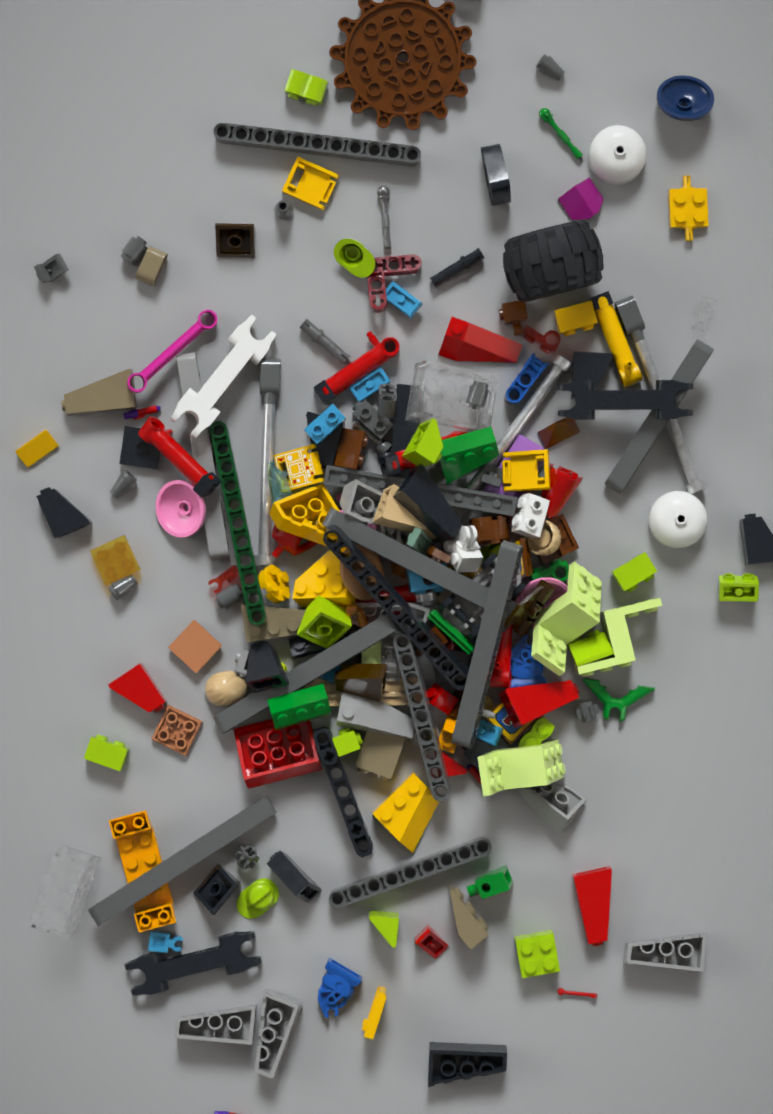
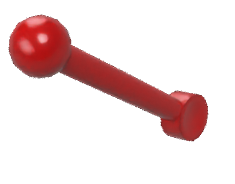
(561, 991)

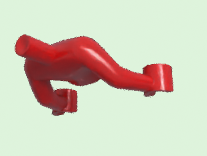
(289, 543)

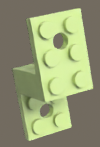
(567, 618)
(618, 636)
(521, 767)

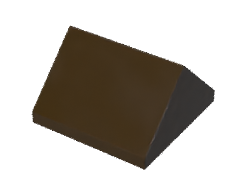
(235, 240)

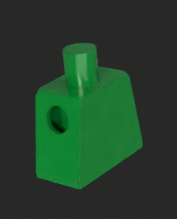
(498, 879)

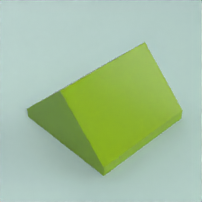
(387, 924)

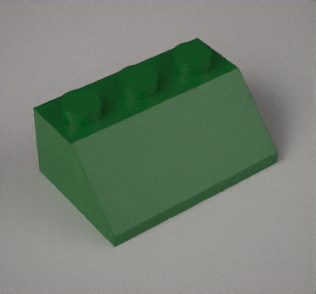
(299, 706)

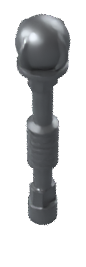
(383, 193)

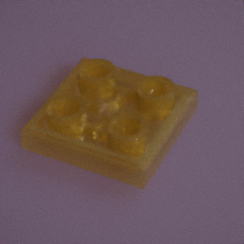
(115, 560)

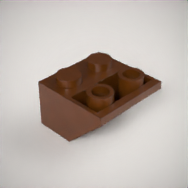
(350, 449)

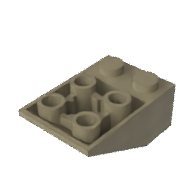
(469, 927)

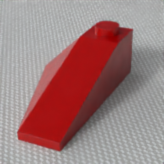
(475, 344)

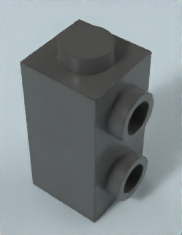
(368, 416)

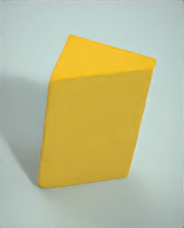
(37, 448)

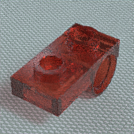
(533, 336)

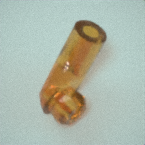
(358, 612)

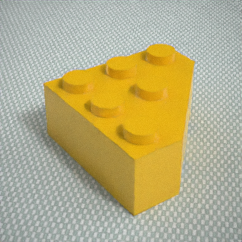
(304, 513)
(323, 580)

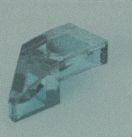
(278, 482)

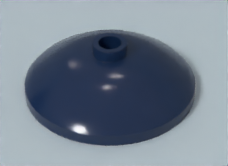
(685, 98)

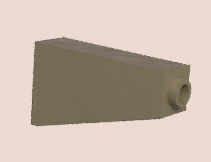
(102, 396)

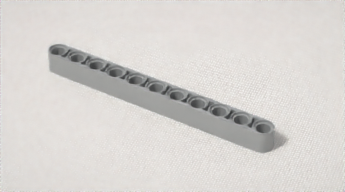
(203, 454)

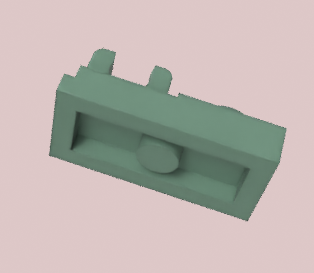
(419, 541)

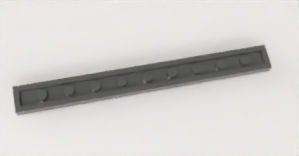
(454, 495)

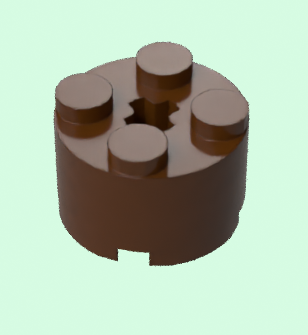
(491, 529)

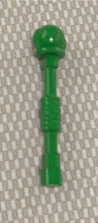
(546, 115)

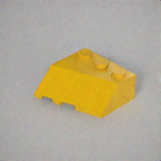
(407, 811)

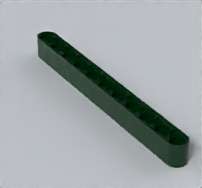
(238, 514)

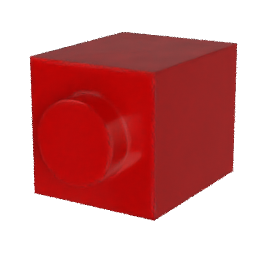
(441, 698)

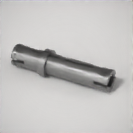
(324, 341)

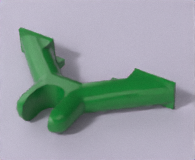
(610, 702)

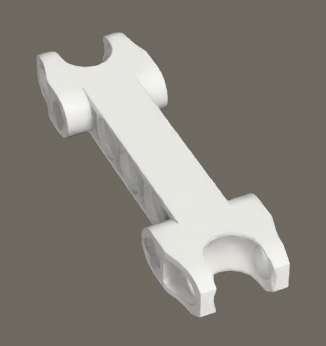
(202, 403)

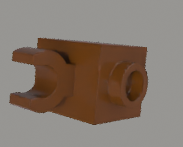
(514, 314)

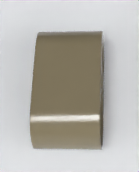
(151, 266)

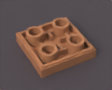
(195, 646)
(176, 730)

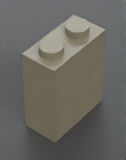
(379, 754)

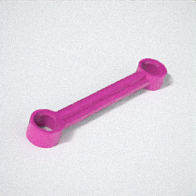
(175, 348)

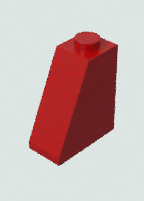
(140, 689)

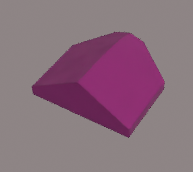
(582, 200)

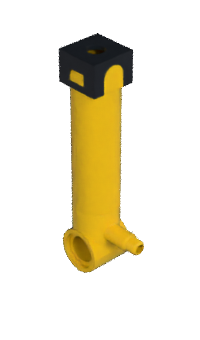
(616, 340)

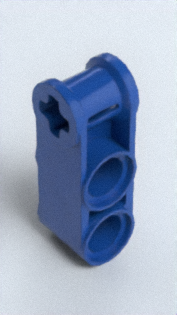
(532, 369)

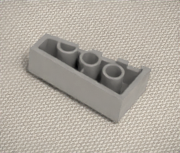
(675, 952)
(224, 1026)
(276, 1026)

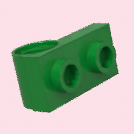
(540, 572)

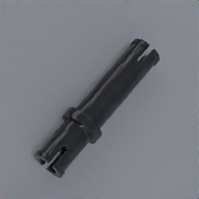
(457, 267)

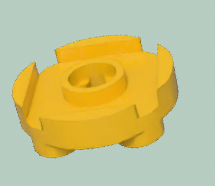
(275, 583)

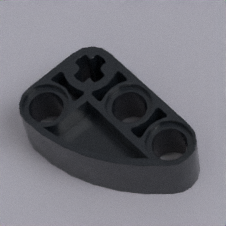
(496, 174)

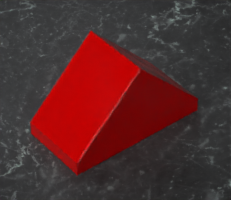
(452, 766)
(431, 942)

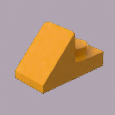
(446, 734)

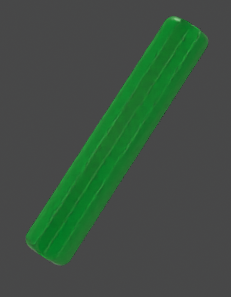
(450, 631)

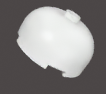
(613, 166)
(664, 521)

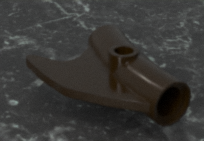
(529, 609)

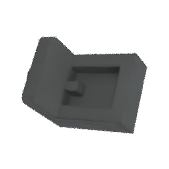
(51, 269)

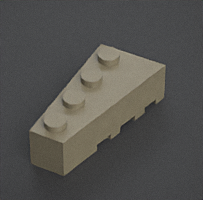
(279, 623)

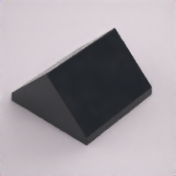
(216, 889)

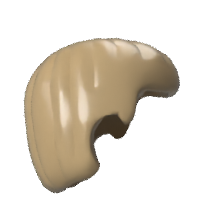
(547, 542)
(225, 688)

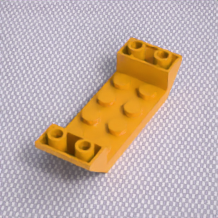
(138, 855)

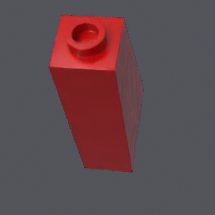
(593, 897)

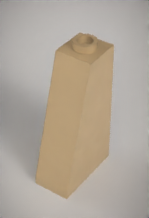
(394, 515)

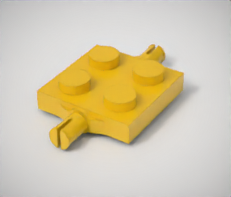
(688, 208)

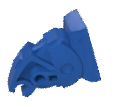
(524, 668)
(336, 984)

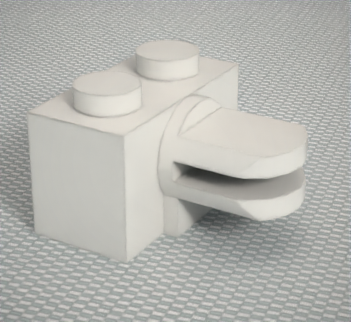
(464, 550)

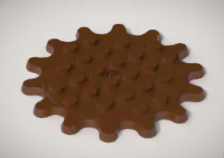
(399, 87)

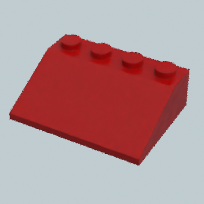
(276, 754)

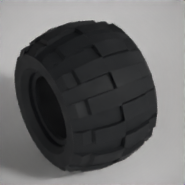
(553, 260)

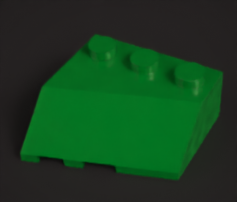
(467, 452)

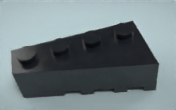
(463, 1061)

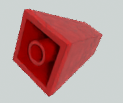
(533, 701)

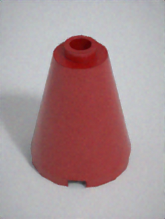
(562, 486)

